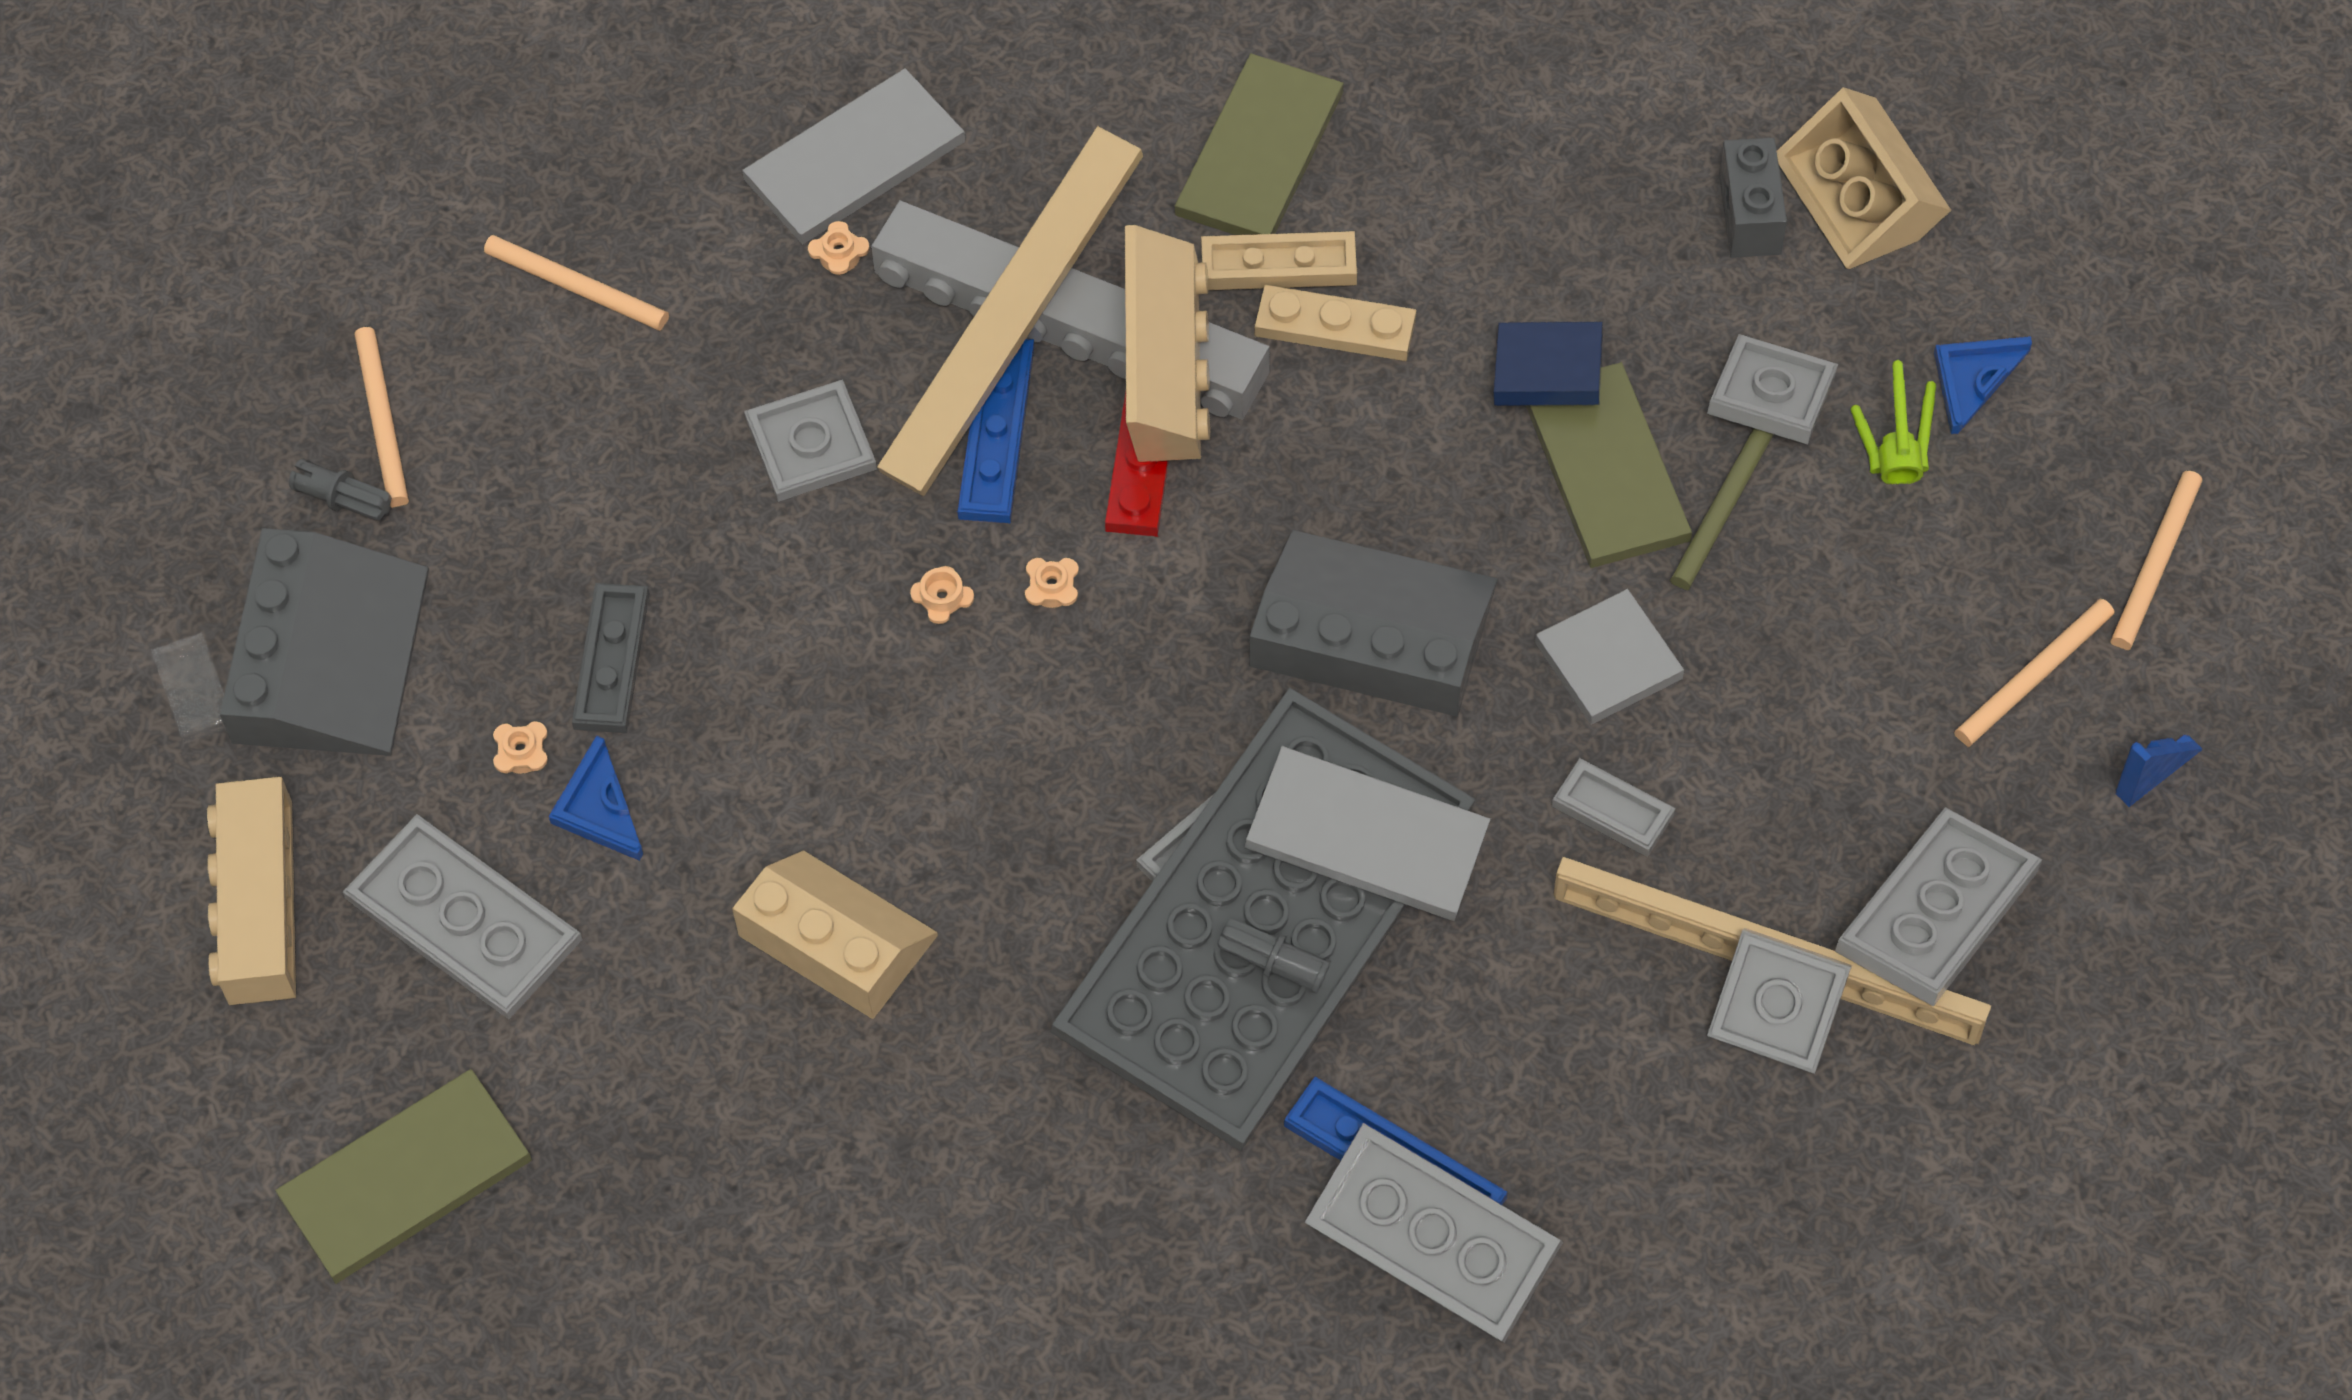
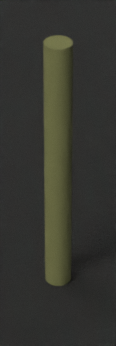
(1721, 509)

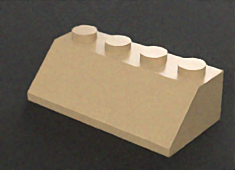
(1164, 346)

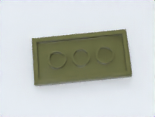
(1259, 148)
(1611, 473)
(403, 1175)

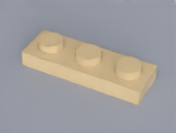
(1280, 260)
(1335, 322)

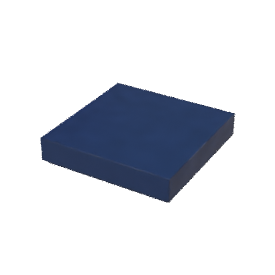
(1548, 363)

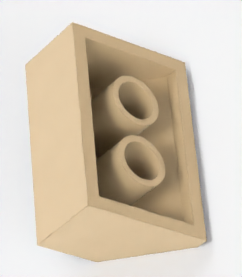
(1860, 179)
(831, 930)

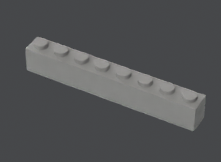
(1082, 317)

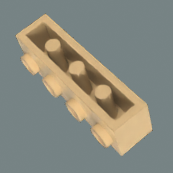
(253, 891)

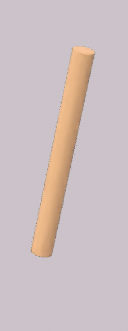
(576, 282)
(381, 416)
(2156, 560)
(2034, 672)

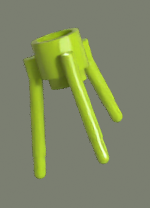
(1900, 456)

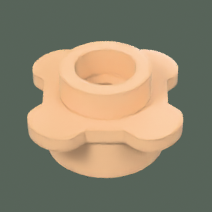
(838, 260)
(941, 580)
(1051, 595)
(525, 760)

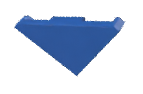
(1974, 372)
(2152, 765)
(596, 806)

